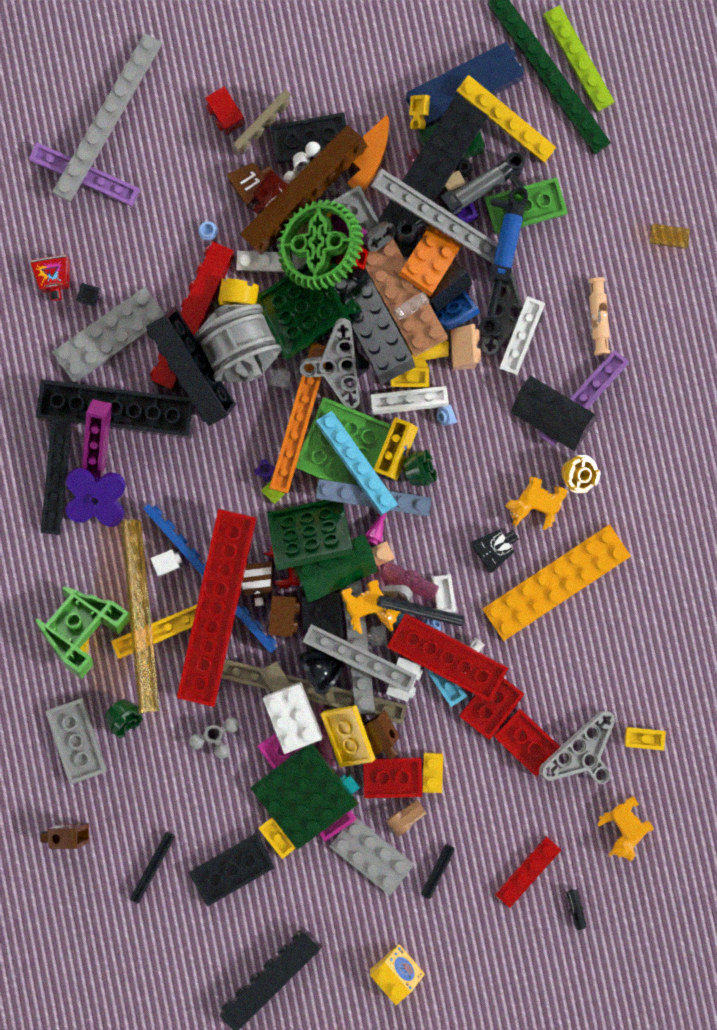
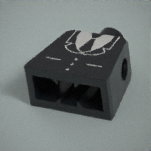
(494, 548)

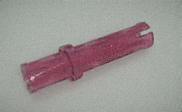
(326, 747)

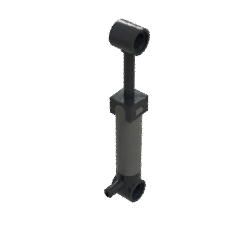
(468, 193)

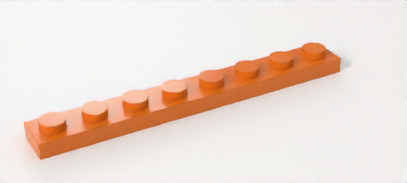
(297, 426)

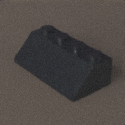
(553, 413)

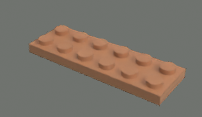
(420, 329)

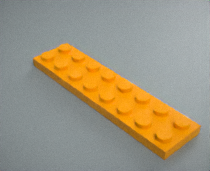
(556, 582)

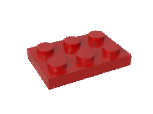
(489, 716)
(526, 741)
(393, 778)

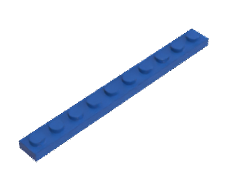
(193, 556)

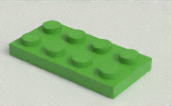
(543, 204)

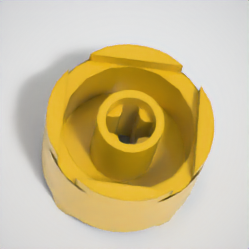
(237, 292)

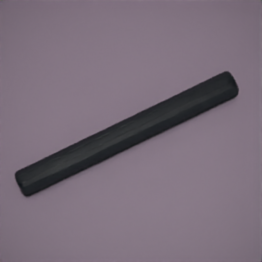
(420, 610)

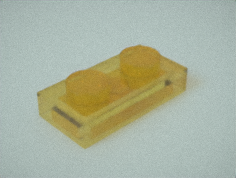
(669, 236)

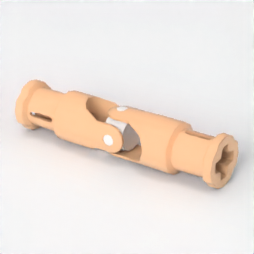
(600, 330)

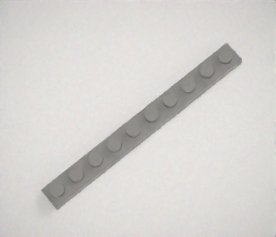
(107, 118)

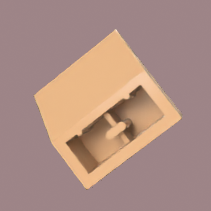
(464, 347)

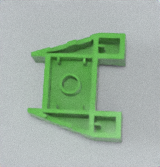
(76, 623)

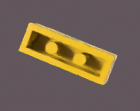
(395, 448)

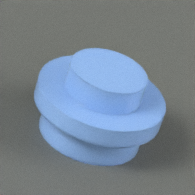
(208, 230)

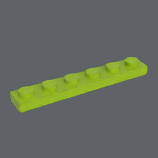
(578, 58)

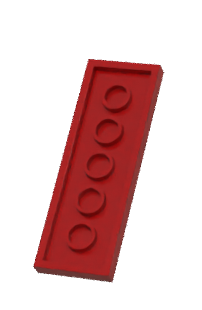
(447, 657)

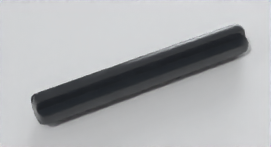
(152, 867)

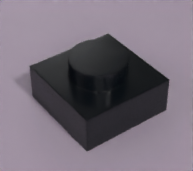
(88, 294)

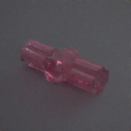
(399, 577)

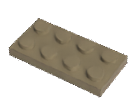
(267, 118)

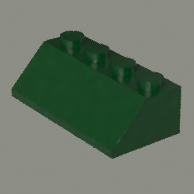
(330, 575)

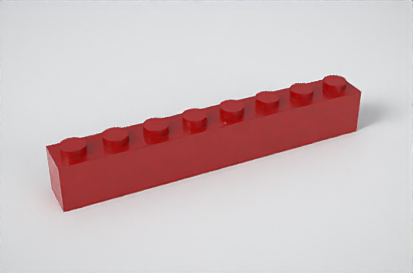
(198, 303)

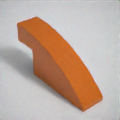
(370, 161)

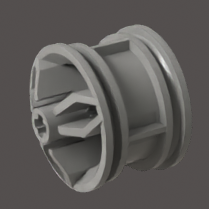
(238, 342)

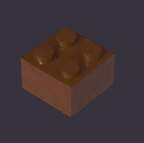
(283, 616)

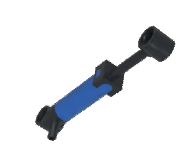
(505, 252)

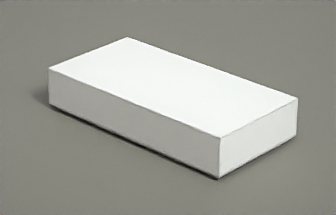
(445, 596)

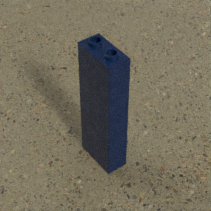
(493, 70)

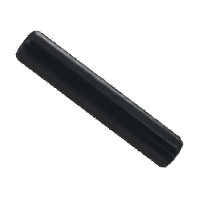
(437, 871)

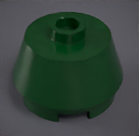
(419, 468)
(122, 717)

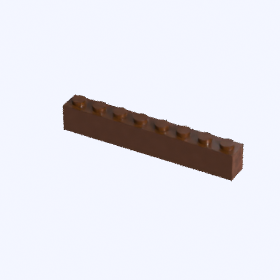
(304, 189)

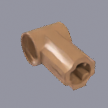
(402, 820)

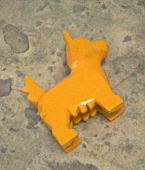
(539, 499)
(366, 604)
(630, 827)

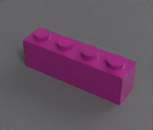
(96, 437)

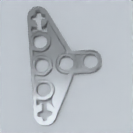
(336, 356)
(589, 746)

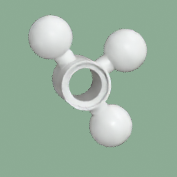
(312, 150)

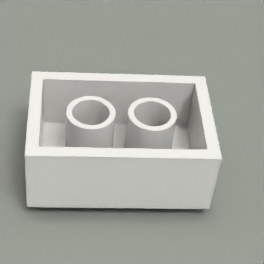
(292, 717)

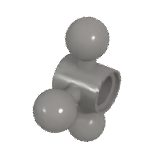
(221, 750)

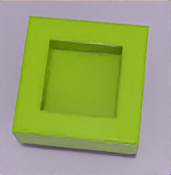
(273, 495)

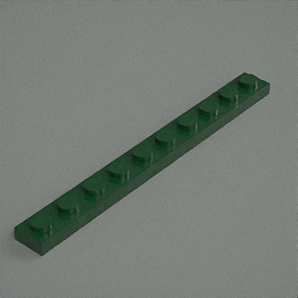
(550, 75)

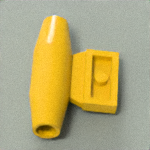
(420, 374)

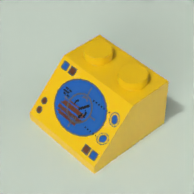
(397, 974)

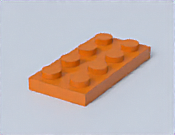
(430, 260)

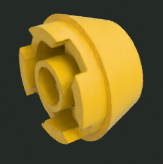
(580, 474)

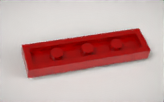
(528, 871)

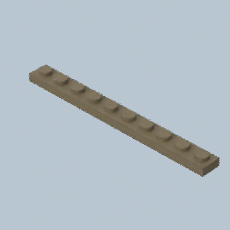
(333, 697)

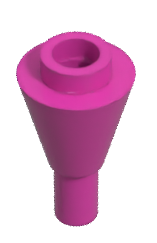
(375, 532)

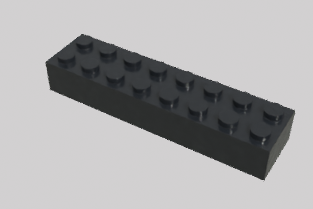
(129, 411)

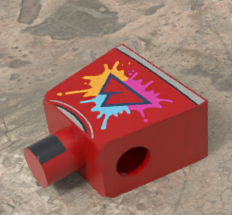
(52, 274)

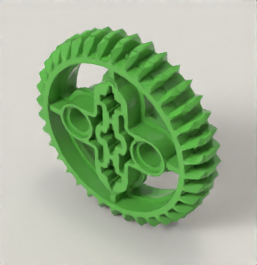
(320, 244)

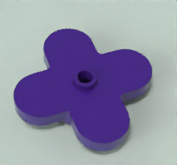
(95, 497)

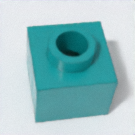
(350, 783)

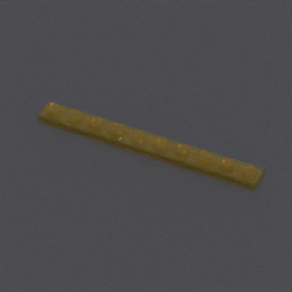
(140, 616)

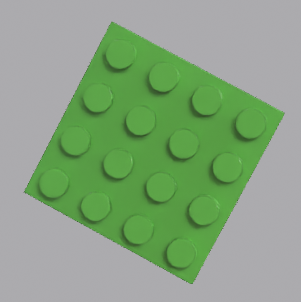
(320, 458)

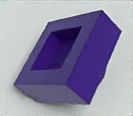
(468, 213)

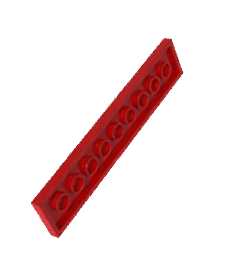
(216, 607)

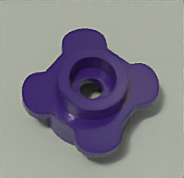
(260, 470)

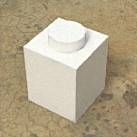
(167, 562)

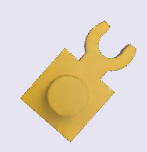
(418, 109)

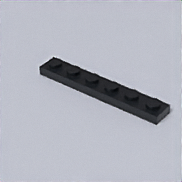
(56, 476)

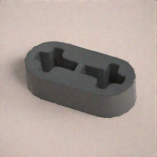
(379, 236)

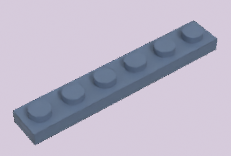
(355, 495)

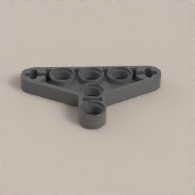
(506, 322)

